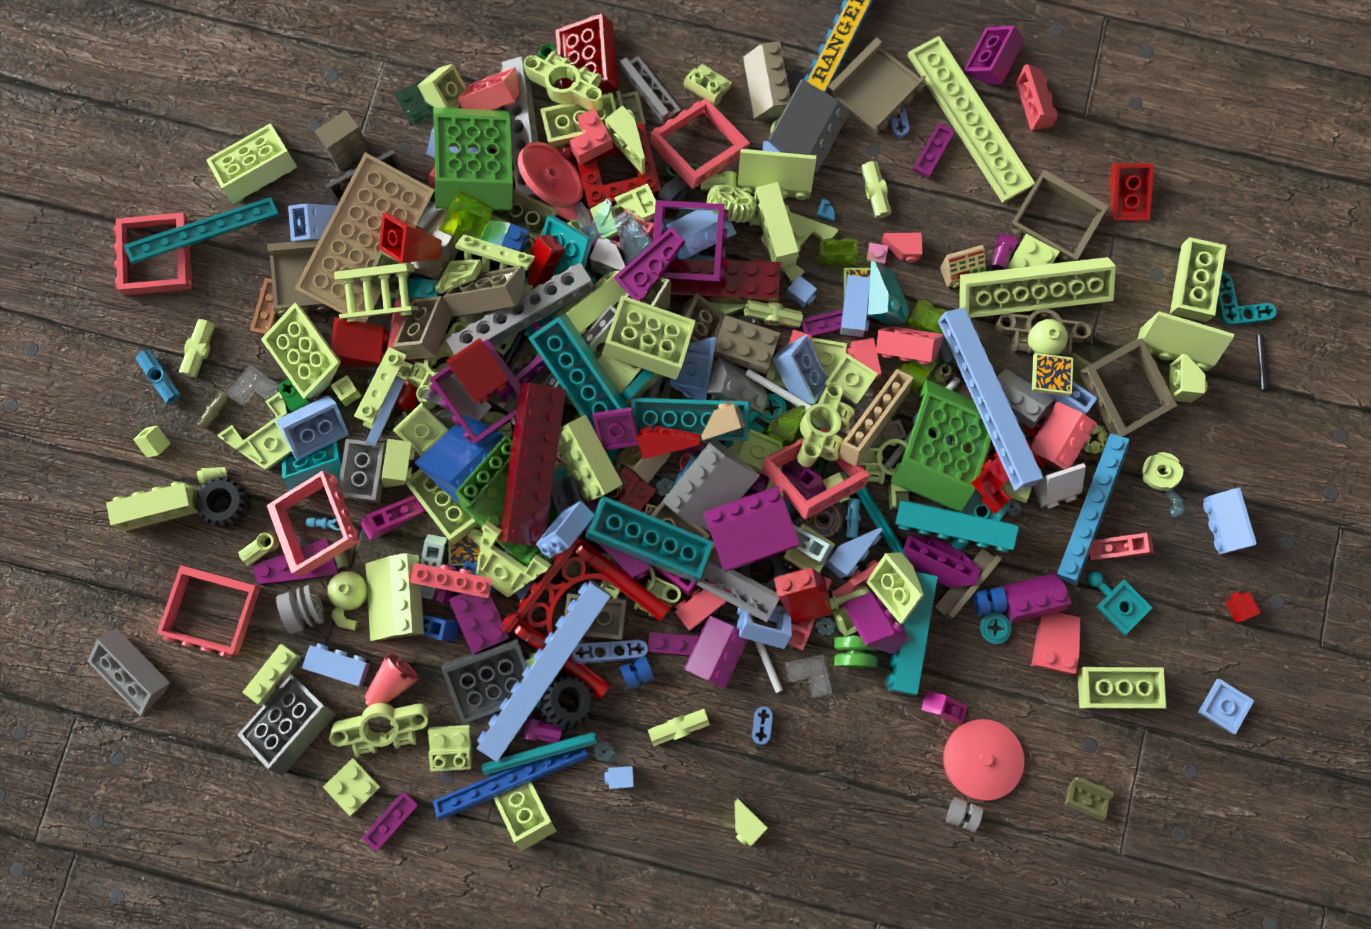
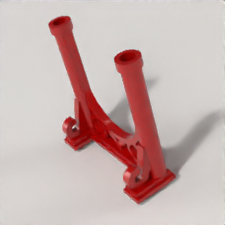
(609, 572)

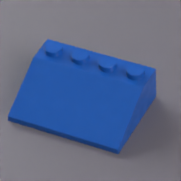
(454, 458)

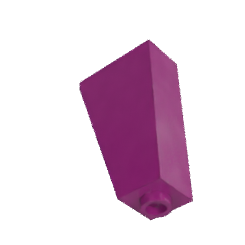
(628, 564)

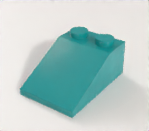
(886, 297)

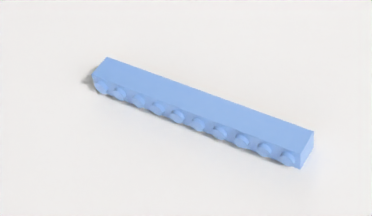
(990, 399)
(543, 671)

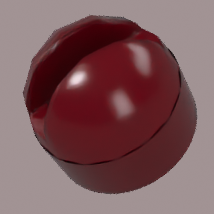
(566, 152)

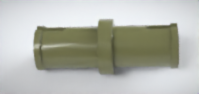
(212, 410)

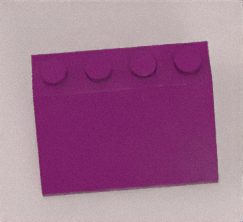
(751, 529)

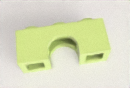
(264, 682)

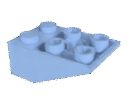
(309, 220)
(844, 557)

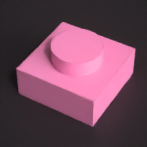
(877, 253)

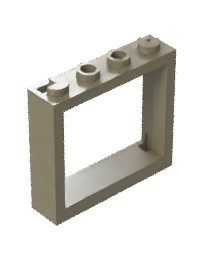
(1072, 195)
(1104, 403)

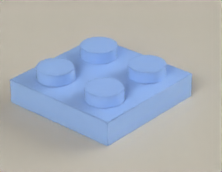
(1226, 706)

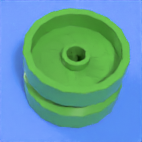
(855, 653)

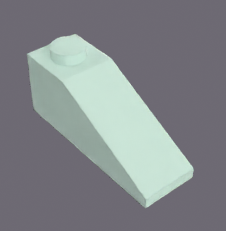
(812, 546)
(432, 556)

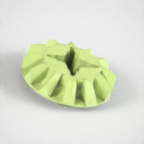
(1096, 447)

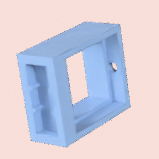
(565, 529)
(774, 637)

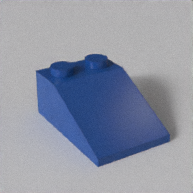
(505, 235)

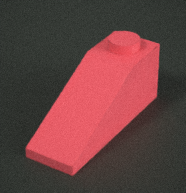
(1122, 547)

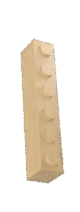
(875, 417)

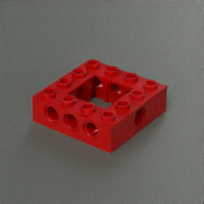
(592, 184)

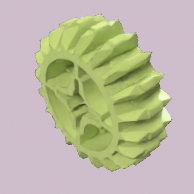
(740, 203)

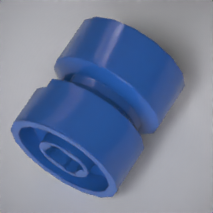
(986, 601)
(637, 673)

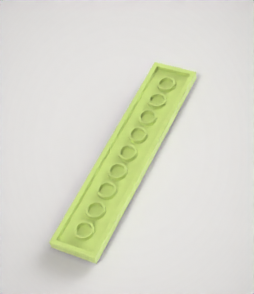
(971, 119)

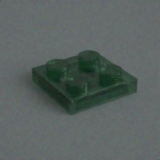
(414, 104)

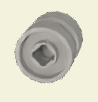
(957, 813)

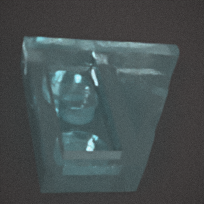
(632, 238)

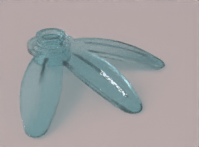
(598, 227)

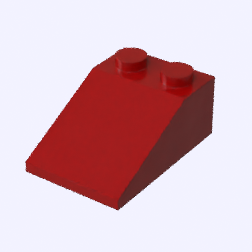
(1131, 190)

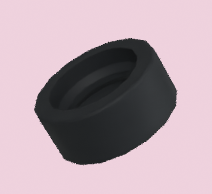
(674, 191)

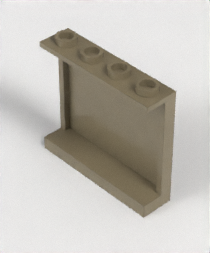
(876, 87)
(431, 222)
(287, 266)

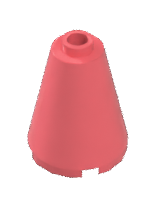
(390, 680)

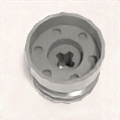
(298, 610)

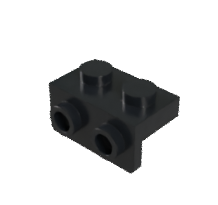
(565, 494)

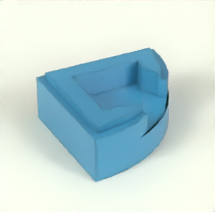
(826, 211)

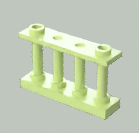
(495, 252)
(383, 274)
(390, 367)

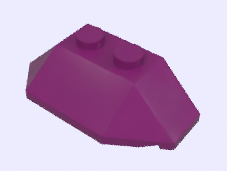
(941, 560)

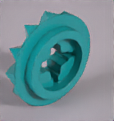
(776, 401)
(1001, 621)

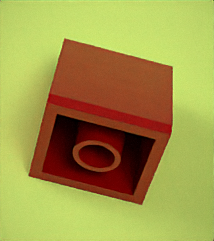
(407, 241)
(359, 343)
(478, 371)
(804, 595)

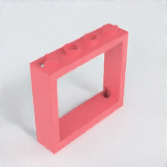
(678, 164)
(184, 279)
(808, 508)
(286, 533)
(175, 600)

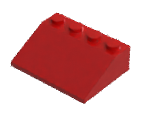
(590, 46)

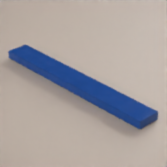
(504, 782)

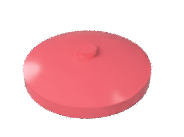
(550, 175)
(983, 759)

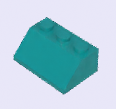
(325, 459)

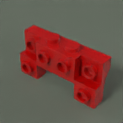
(991, 480)
(636, 493)

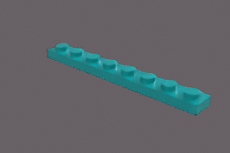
(200, 230)

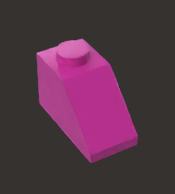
(944, 707)

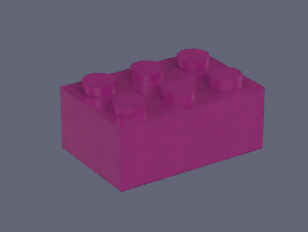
(478, 620)

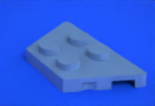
(696, 369)

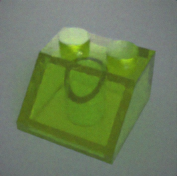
(466, 216)
(786, 425)

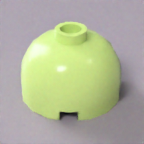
(1048, 337)
(347, 590)

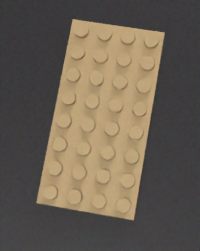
(355, 231)

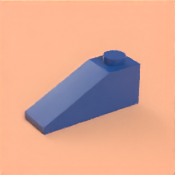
(440, 627)

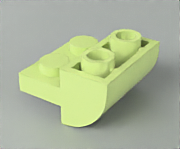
(707, 84)
(450, 748)

